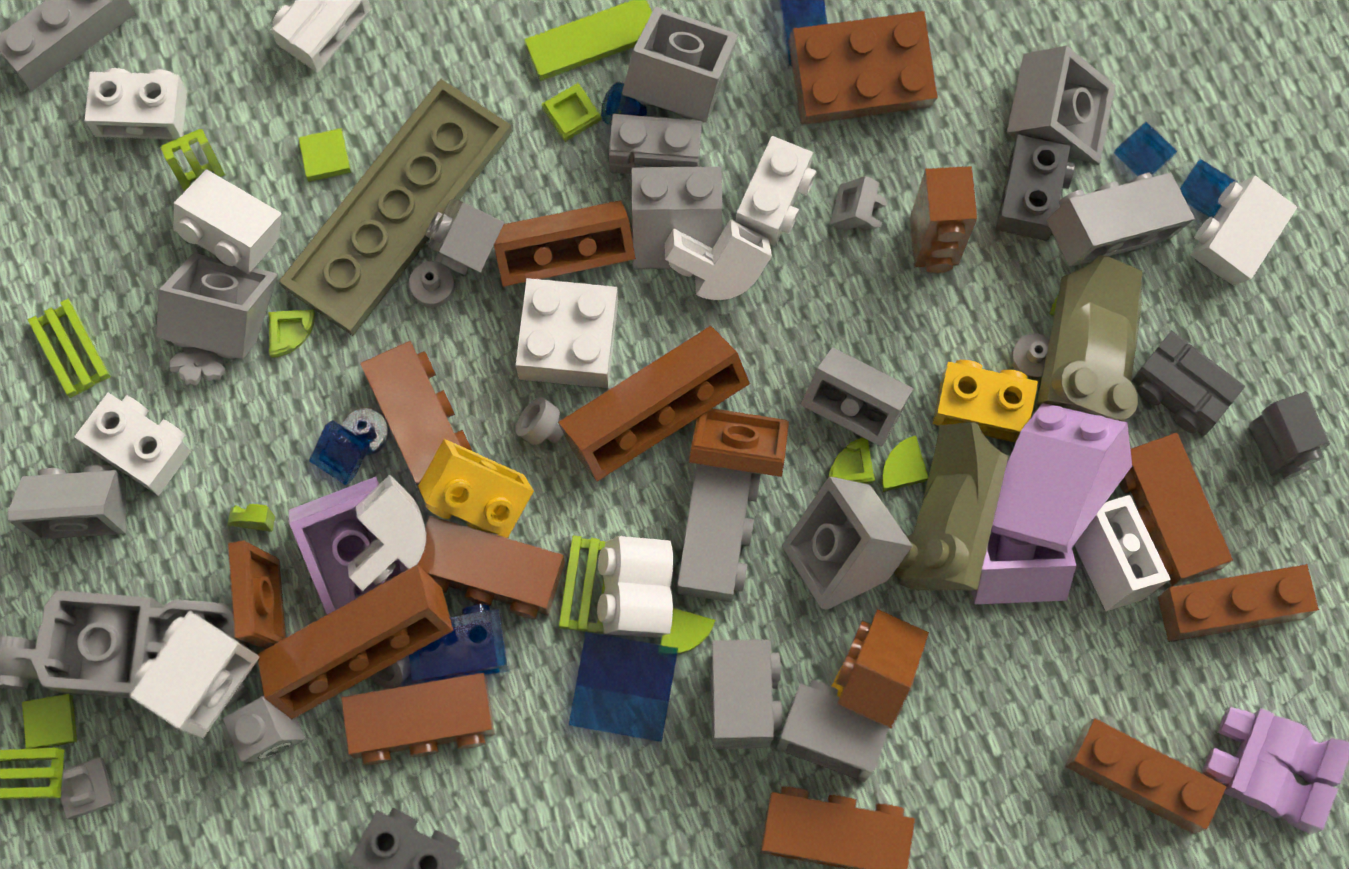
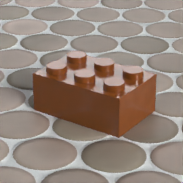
(862, 67)

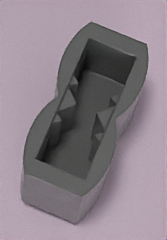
(1290, 435)

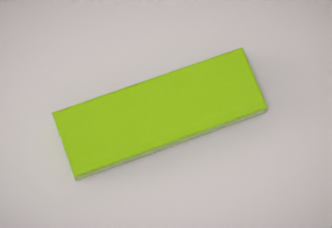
(588, 38)

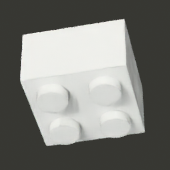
(567, 333)
(193, 675)

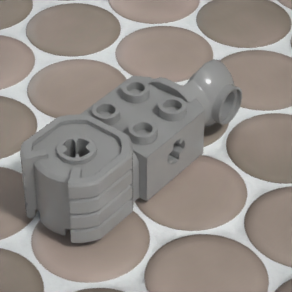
(100, 642)

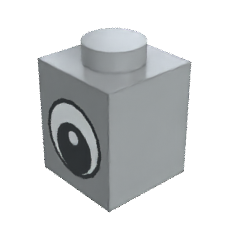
(262, 731)

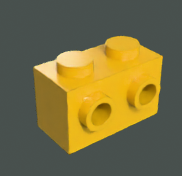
(994, 400)
(474, 489)

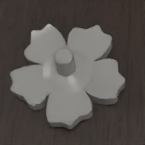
(197, 364)

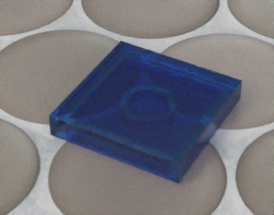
(623, 686)

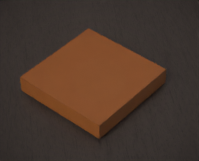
(740, 442)
(256, 595)

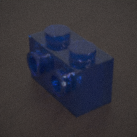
(470, 649)

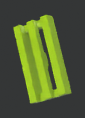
(183, 143)
(52, 316)
(594, 546)
(54, 772)

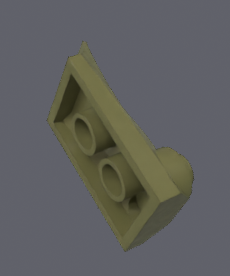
(1095, 341)
(955, 512)

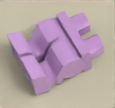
(1265, 766)

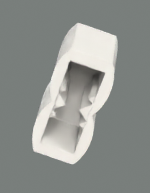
(636, 587)

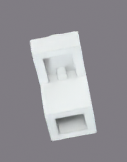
(724, 269)
(399, 532)

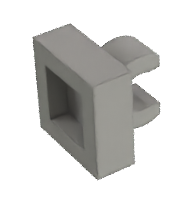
(856, 203)
(86, 789)

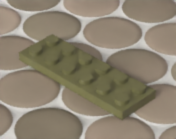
(391, 206)

